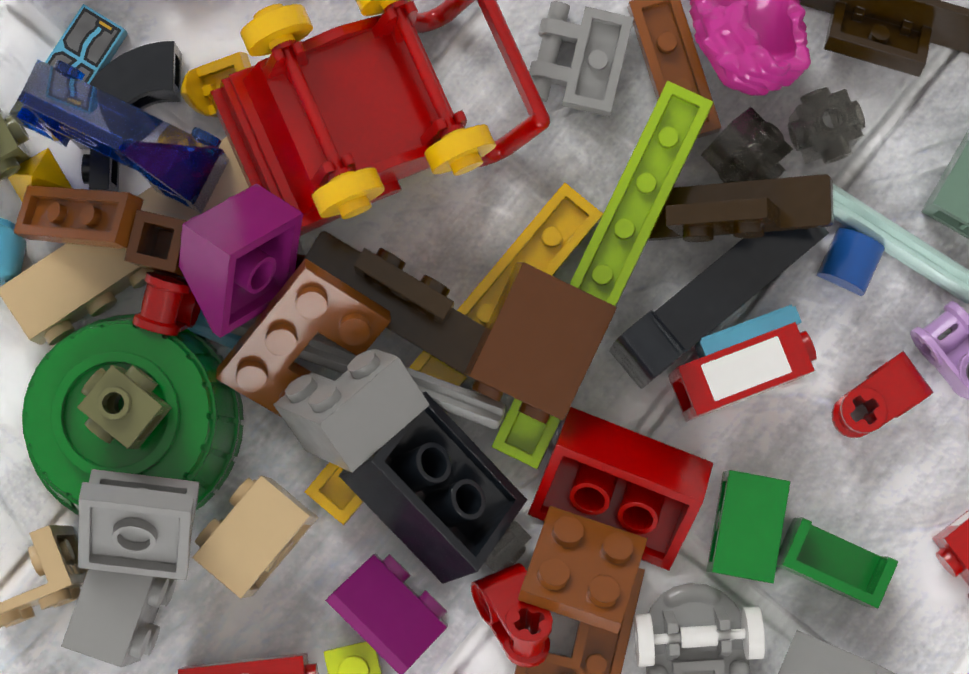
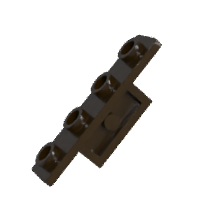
(893, 31)
(746, 208)
(416, 307)

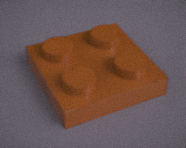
(583, 569)

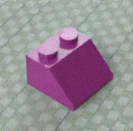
(239, 256)
(389, 611)

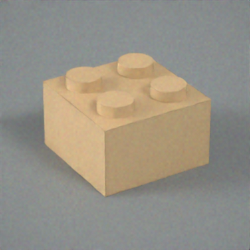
(253, 535)

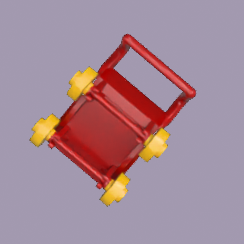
(357, 107)

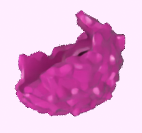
(752, 42)

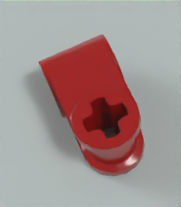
(167, 305)
(885, 394)
(518, 626)

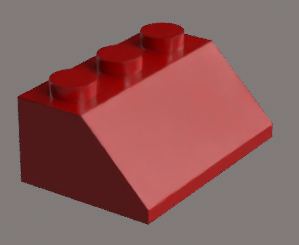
(624, 483)

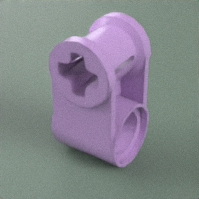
(952, 352)

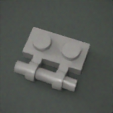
(596, 59)

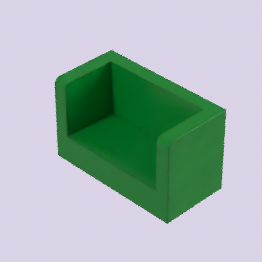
(748, 526)
(835, 563)

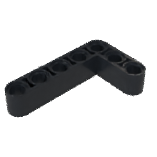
(708, 300)

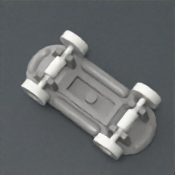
(698, 633)

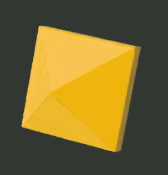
(39, 171)

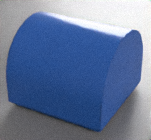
(851, 260)

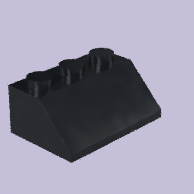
(438, 494)

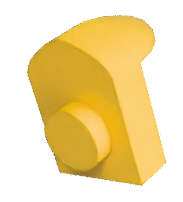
(208, 77)

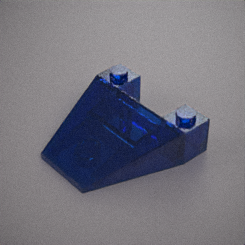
(168, 158)

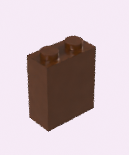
(539, 343)

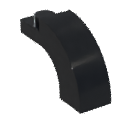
(142, 79)

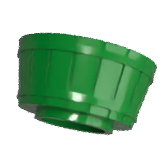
(190, 443)

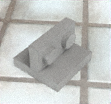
(136, 524)

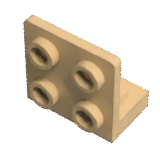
(56, 557)

